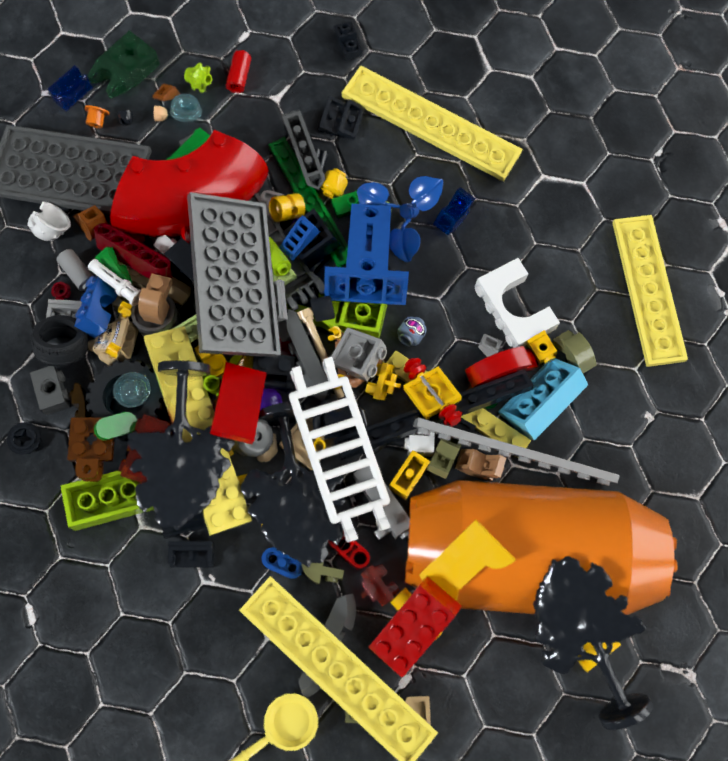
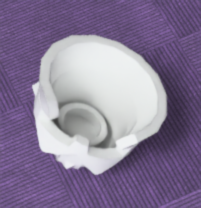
(49, 223)

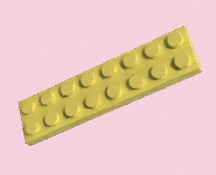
(649, 291)

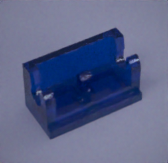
(70, 88)

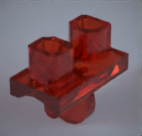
(376, 587)

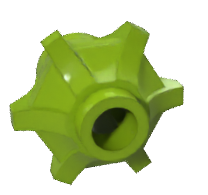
(198, 77)

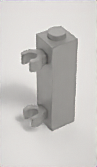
(394, 512)

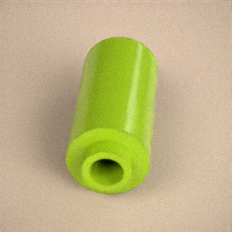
(280, 263)

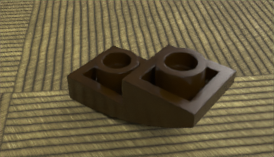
(78, 399)

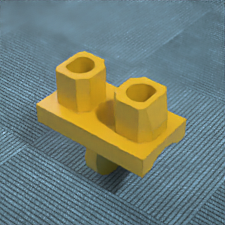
(385, 383)

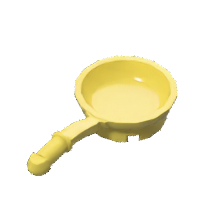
(288, 725)

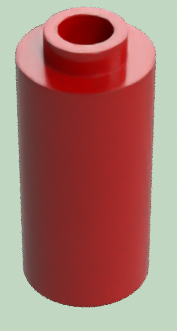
(238, 71)

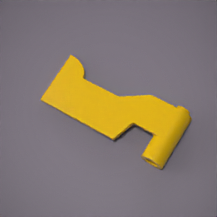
(462, 561)

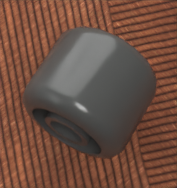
(261, 444)

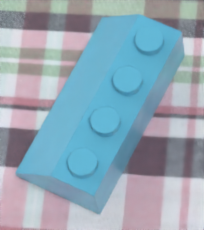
(552, 392)

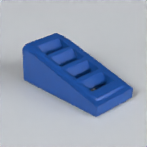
(307, 237)

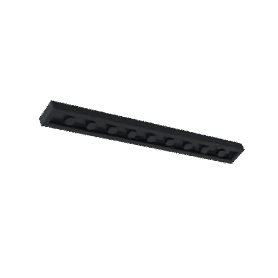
(471, 400)

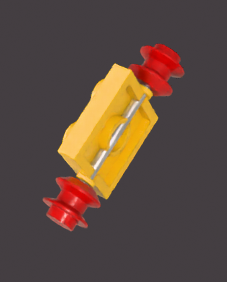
(432, 392)

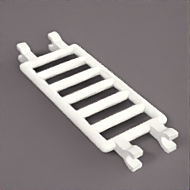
(321, 477)

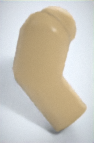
(267, 456)

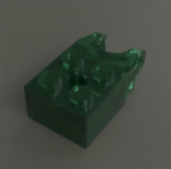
(124, 64)

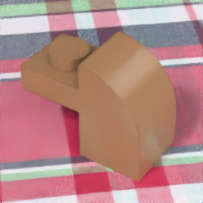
(152, 299)
(480, 465)

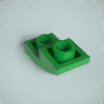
(108, 259)

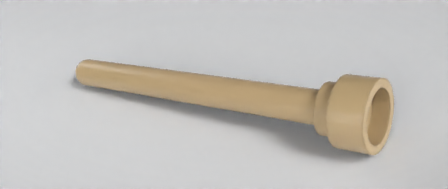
(307, 317)

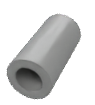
(74, 268)

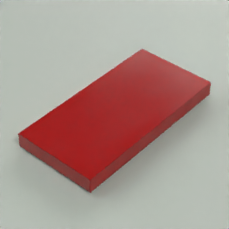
(238, 403)

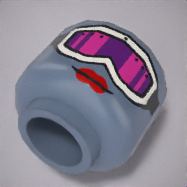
(411, 331)

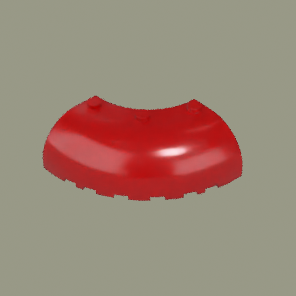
(154, 193)

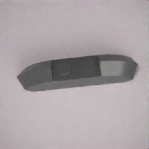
(304, 149)
(300, 345)
(340, 617)

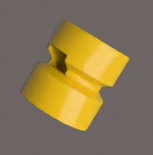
(286, 207)

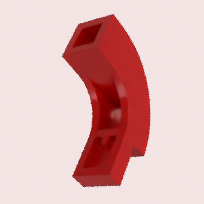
(501, 365)

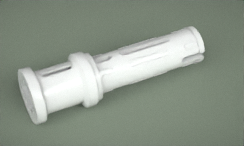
(122, 287)

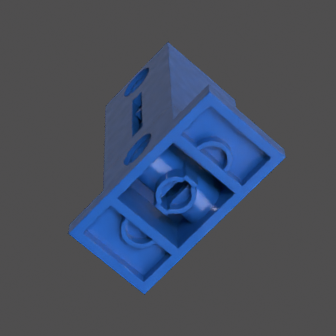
(366, 270)

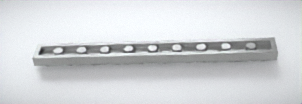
(506, 450)

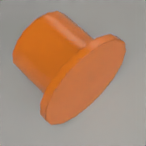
(95, 116)

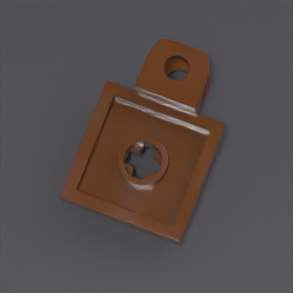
(88, 456)

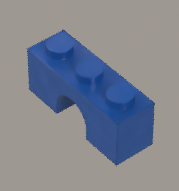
(91, 316)

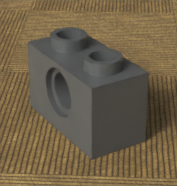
(42, 381)

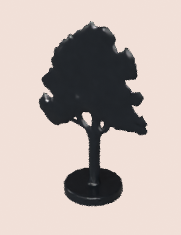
(179, 474)
(292, 513)
(578, 612)

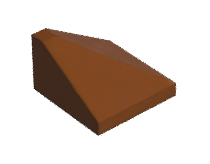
(166, 92)

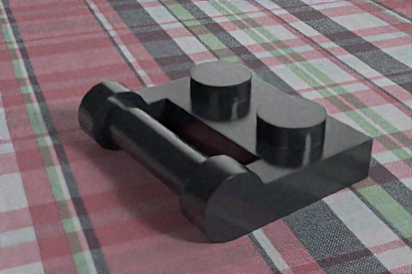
(276, 366)

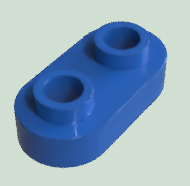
(282, 564)

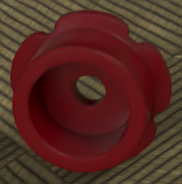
(57, 287)

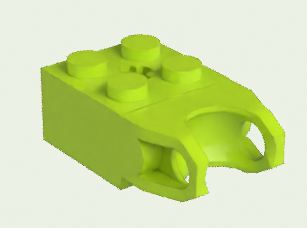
(351, 316)

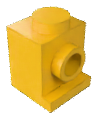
(542, 356)

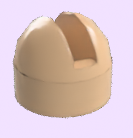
(160, 113)

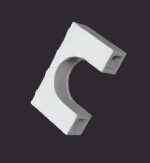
(517, 329)

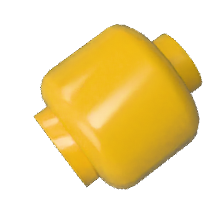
(334, 183)

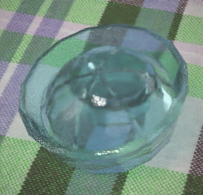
(185, 108)
(131, 389)

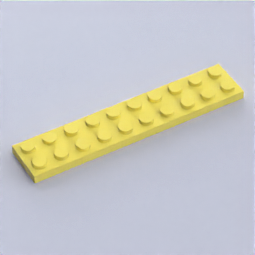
(432, 123)
(229, 506)
(338, 672)

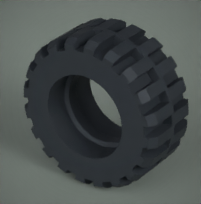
(102, 391)

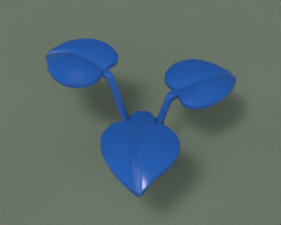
(425, 193)

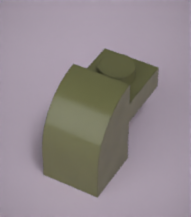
(576, 349)
(444, 457)
(318, 570)

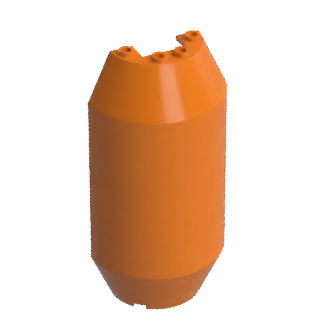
(542, 526)

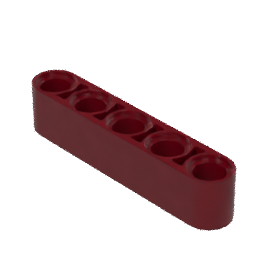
(132, 252)

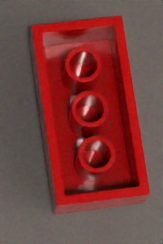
(415, 626)

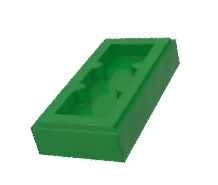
(343, 203)

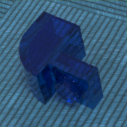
(454, 213)

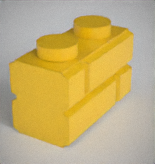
(409, 475)

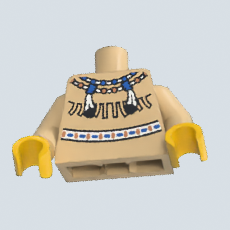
(118, 340)

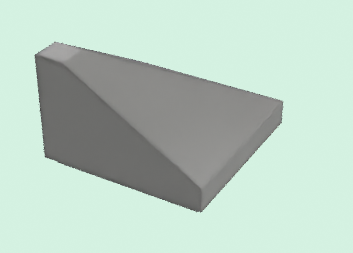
(489, 345)

